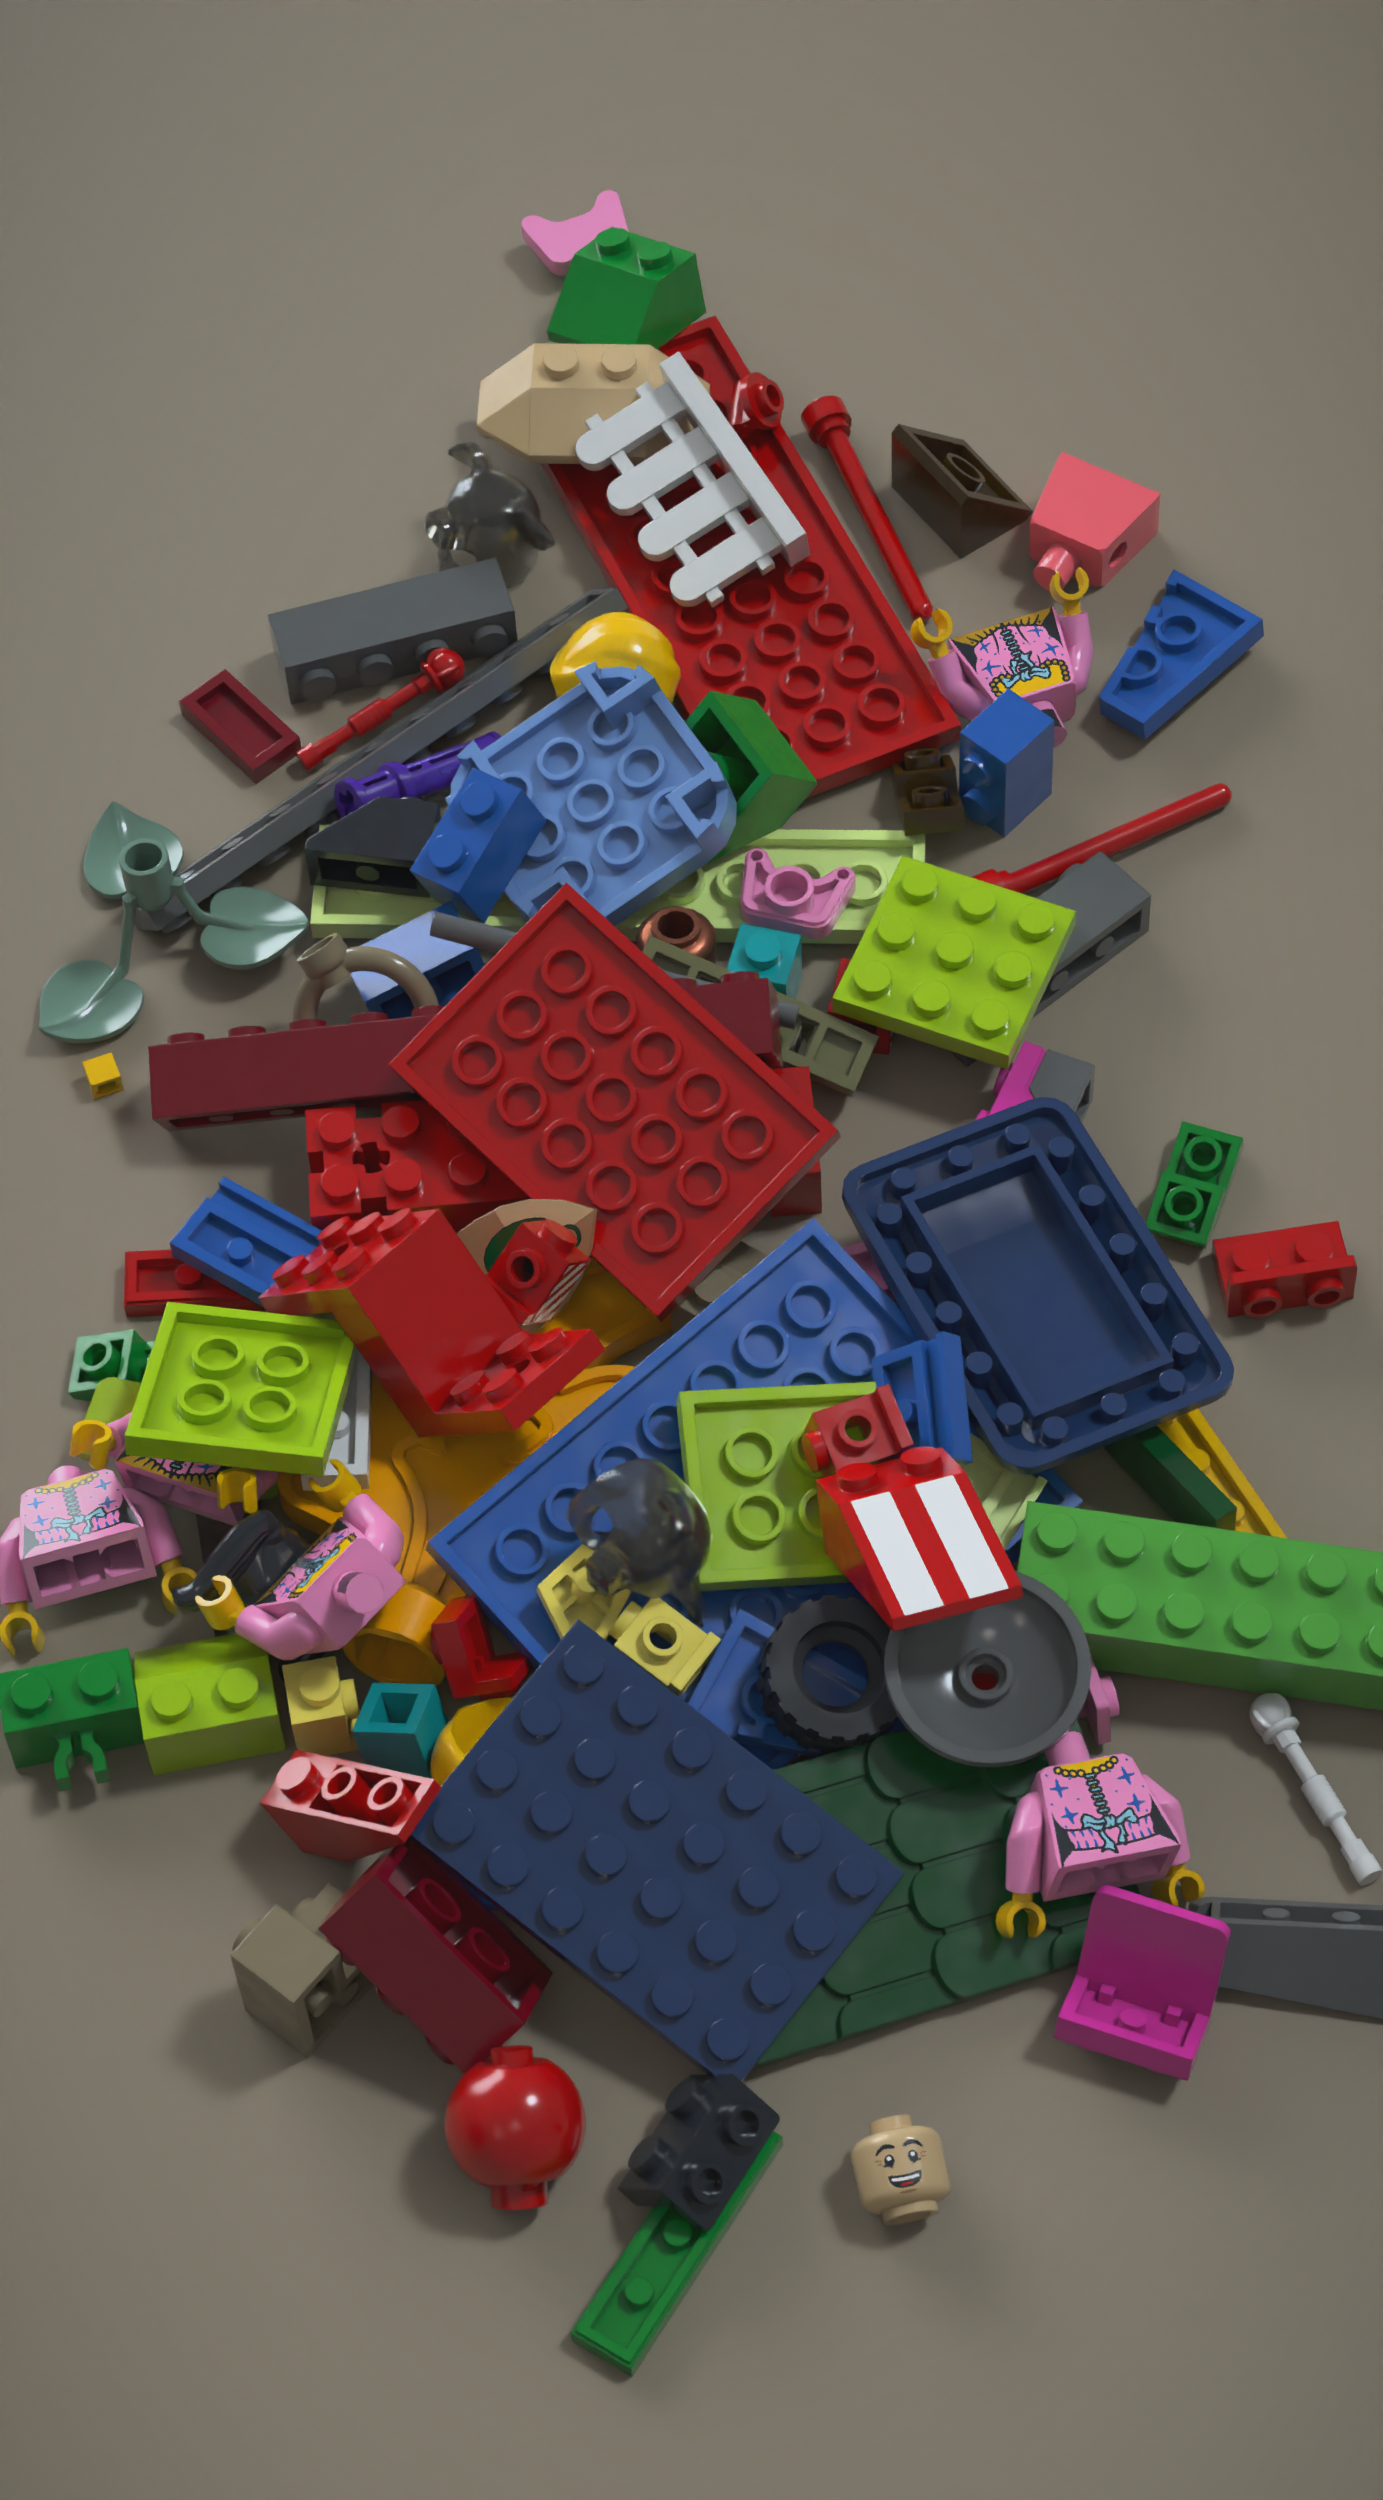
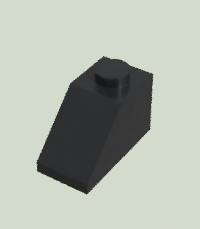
(374, 847)

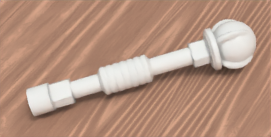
(1274, 1722)

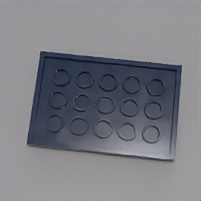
(655, 1855)

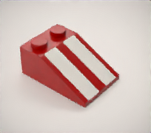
(914, 1538)

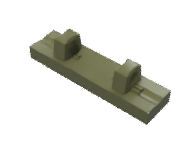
(826, 1044)

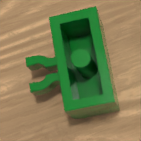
(71, 1712)

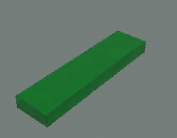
(657, 2275)

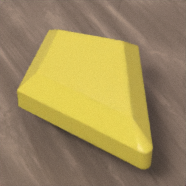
(569, 1597)

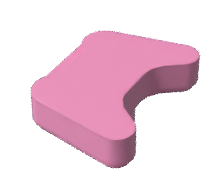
(559, 241)
(791, 899)

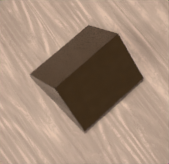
(953, 489)

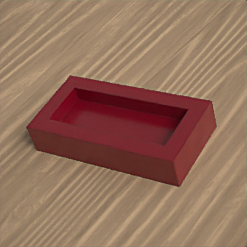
(240, 726)

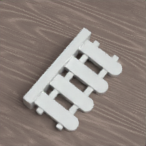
(716, 503)

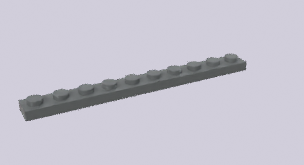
(403, 743)

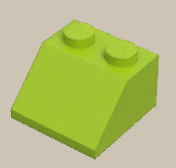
(207, 1703)

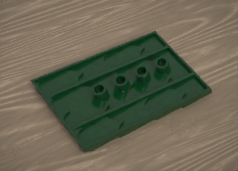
(938, 1928)

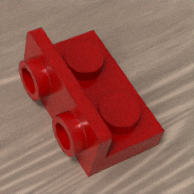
(1284, 1269)

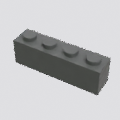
(392, 630)
(1109, 918)

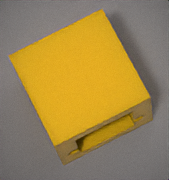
(103, 1075)

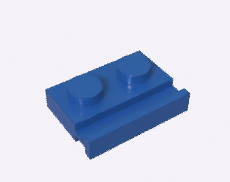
(242, 1239)
(930, 1392)

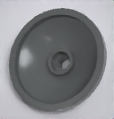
(1030, 1650)

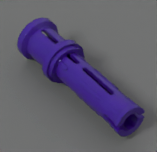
(410, 780)

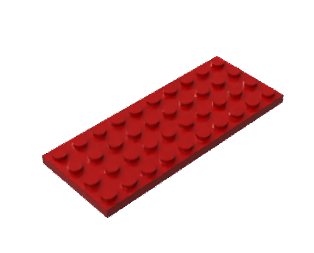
(801, 639)

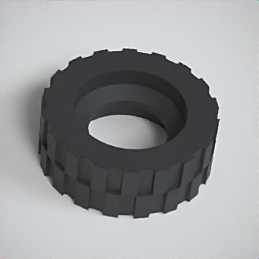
(782, 1681)

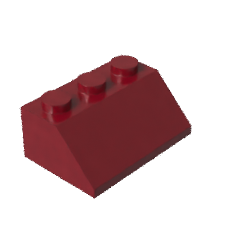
(436, 1954)

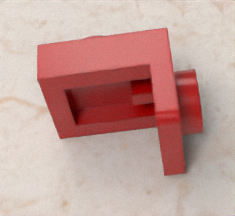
(465, 1650)

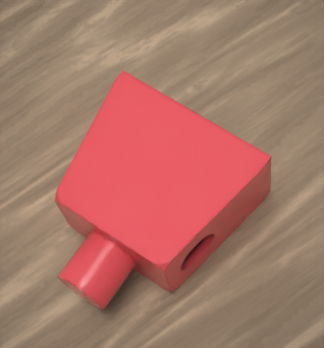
(1089, 523)

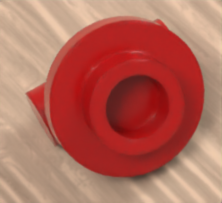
(755, 404)

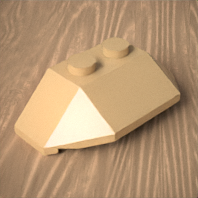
(549, 391)

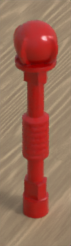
(439, 673)

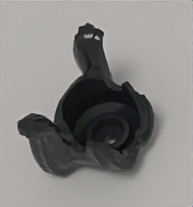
(253, 1559)

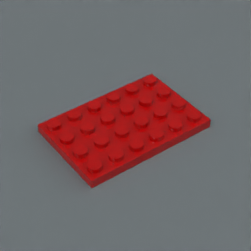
(615, 1094)

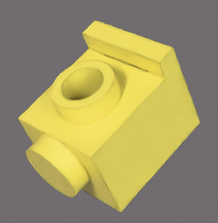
(673, 1666)
(321, 1706)

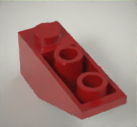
(346, 1806)

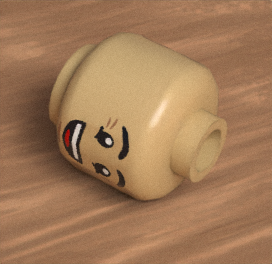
(901, 2170)

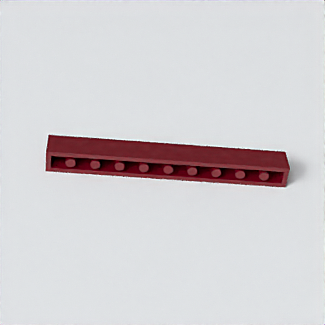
(323, 1066)

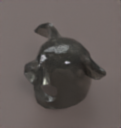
(489, 518)
(656, 1534)

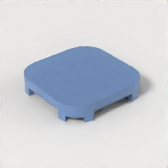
(621, 790)

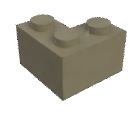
(294, 1976)

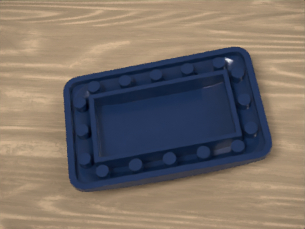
(1046, 1278)

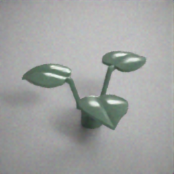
(137, 863)

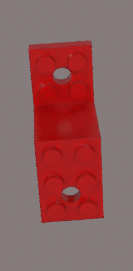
(430, 1323)

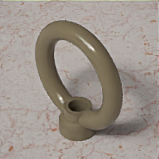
(333, 961)

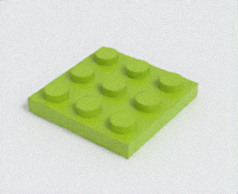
(954, 962)
(242, 1389)
(755, 1483)

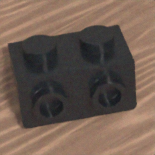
(700, 2148)

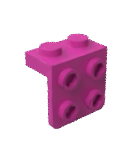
(1144, 1982)

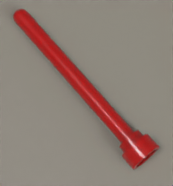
(829, 426)
(1112, 841)

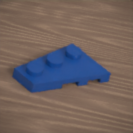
(1179, 653)
(730, 1695)

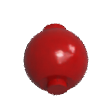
(515, 2125)

